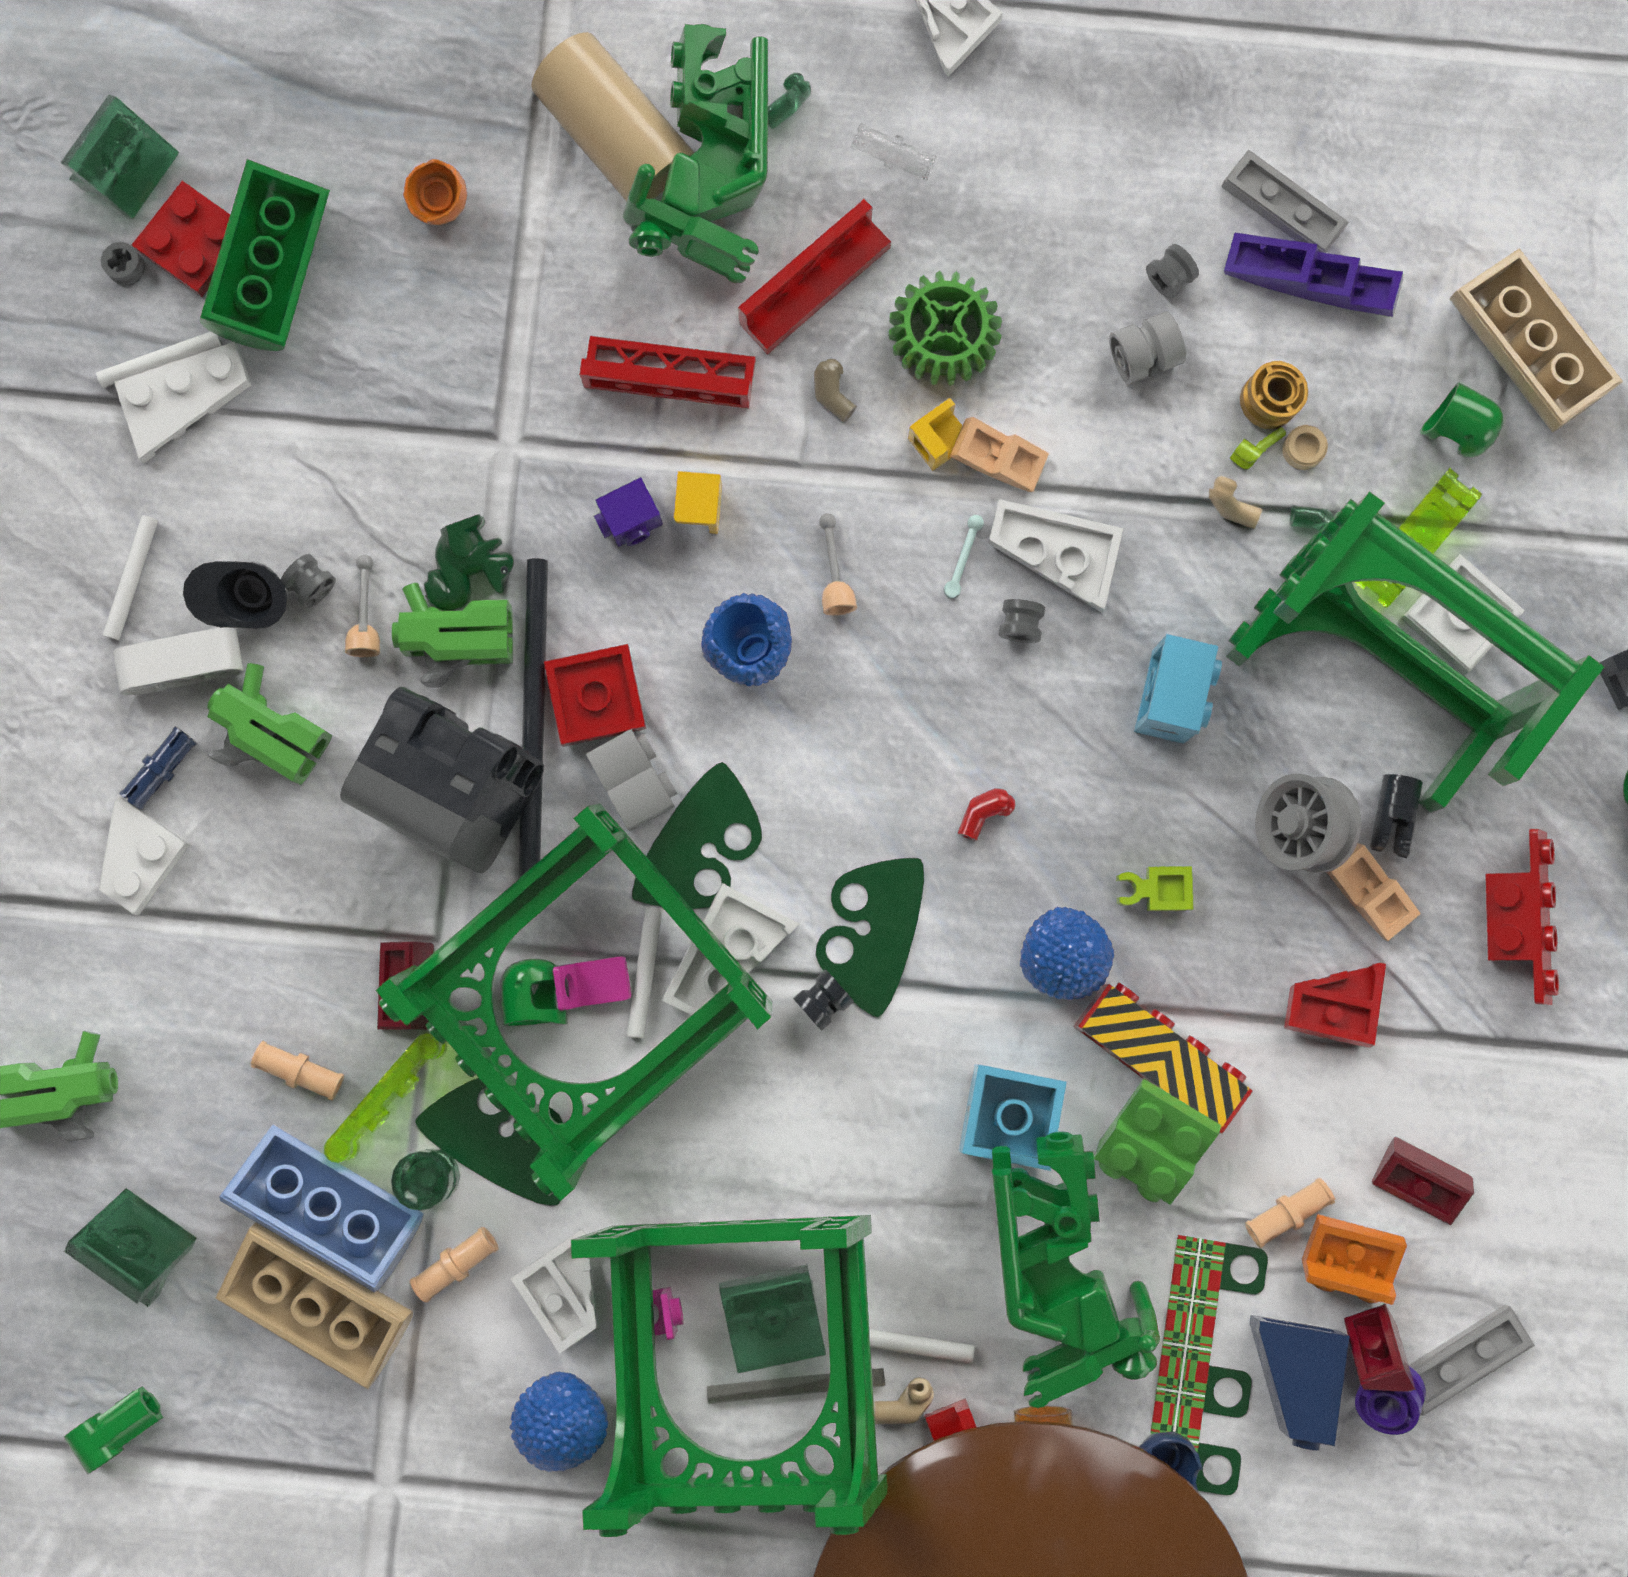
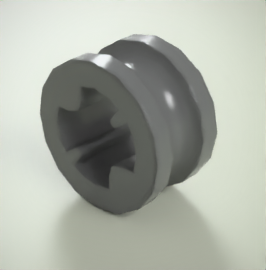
(134, 266)

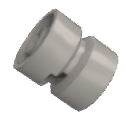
(1152, 346)

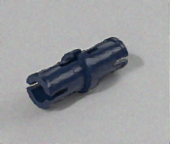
(158, 768)

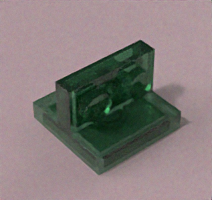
(119, 157)
(131, 1247)
(772, 1318)

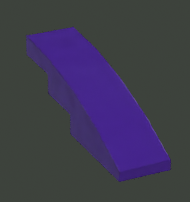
(1313, 275)

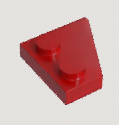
(1338, 1006)

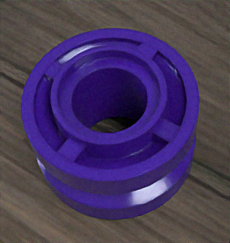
(1391, 1410)

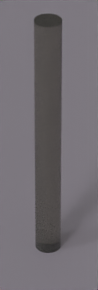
(778, 1387)

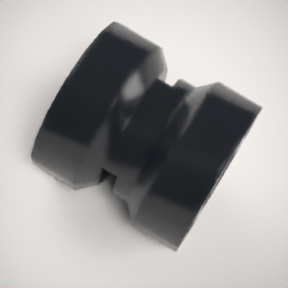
(823, 1000)

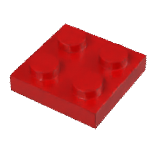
(185, 237)
(595, 695)

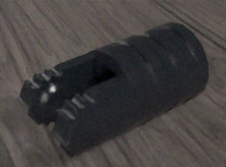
(1396, 805)

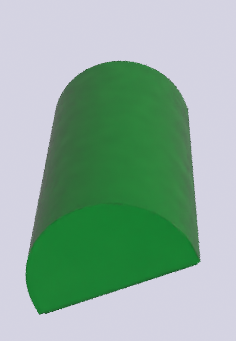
(263, 258)

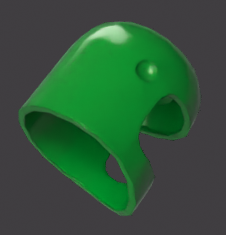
(1467, 420)
(519, 1002)

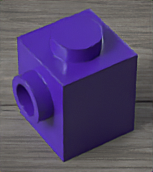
(628, 514)

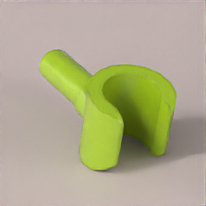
(1247, 454)

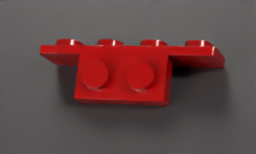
(1520, 917)

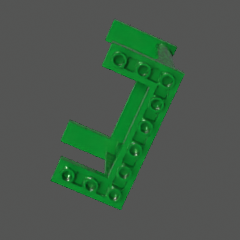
(1368, 547)
(570, 1143)
(636, 1474)

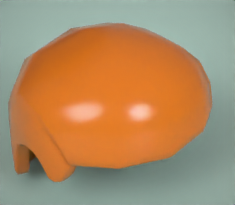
(435, 192)

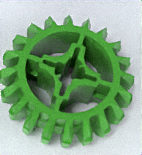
(964, 353)

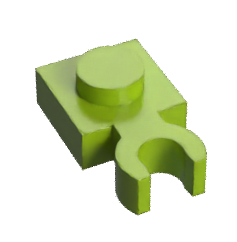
(1164, 888)

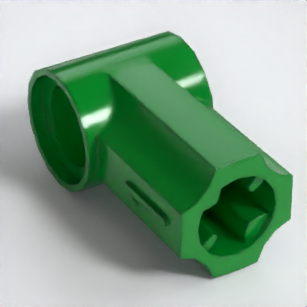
(106, 1433)

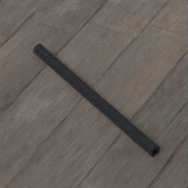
(533, 705)

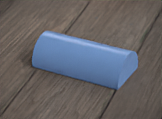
(323, 1208)

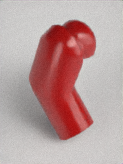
(983, 807)

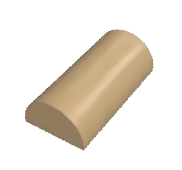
(606, 113)
(1535, 340)
(314, 1306)

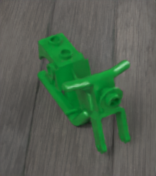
(725, 170)
(1052, 1295)

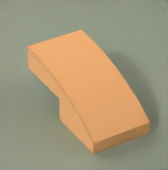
(998, 455)
(1374, 894)

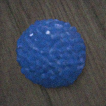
(747, 639)
(1066, 954)
(558, 1422)

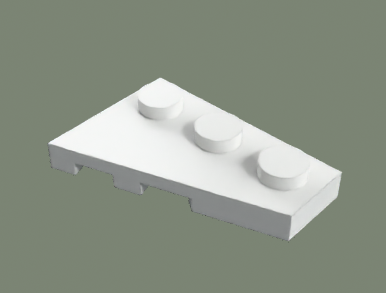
(176, 395)
(1060, 548)
(748, 933)

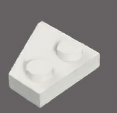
(957, 27)
(137, 856)
(560, 1294)

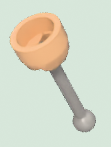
(837, 596)
(363, 639)

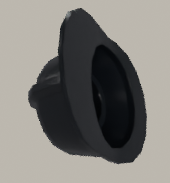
(235, 594)

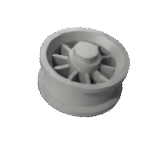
(1308, 823)

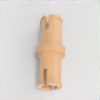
(297, 1070)
(1290, 1212)
(454, 1264)

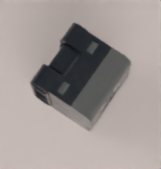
(441, 780)

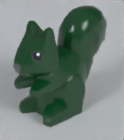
(460, 555)

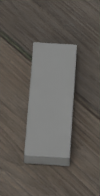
(1284, 202)
(1471, 1356)

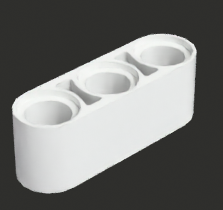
(178, 661)

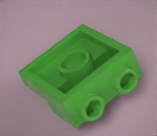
(1155, 1143)

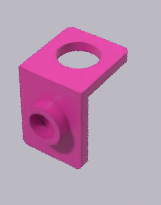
(592, 982)
(669, 1312)

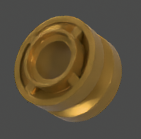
(1286, 383)

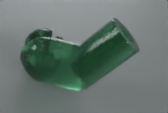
(786, 105)
(1309, 517)

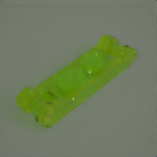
(1430, 525)
(372, 1109)

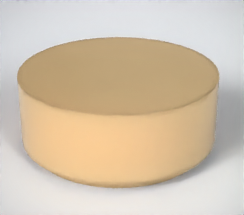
(1305, 447)

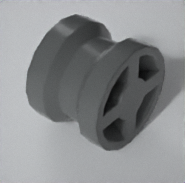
(1172, 271)
(308, 580)
(1021, 621)

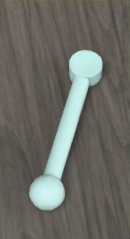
(952, 588)

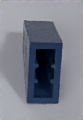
(1303, 1377)

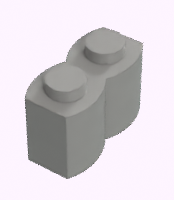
(631, 779)

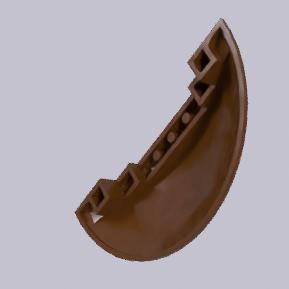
(1035, 1506)

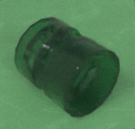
(425, 1179)

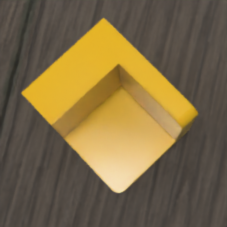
(936, 434)
(698, 499)

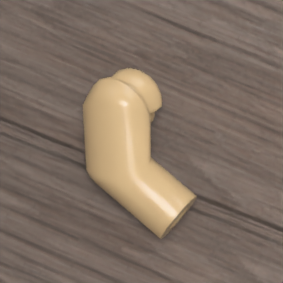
(1229, 506)
(908, 1407)

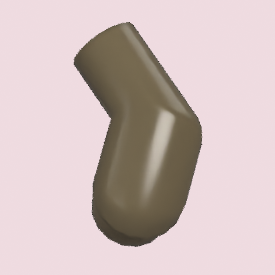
(828, 389)

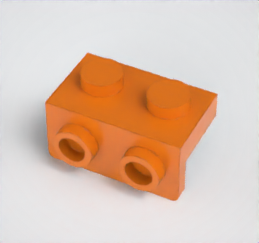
(1353, 1259)

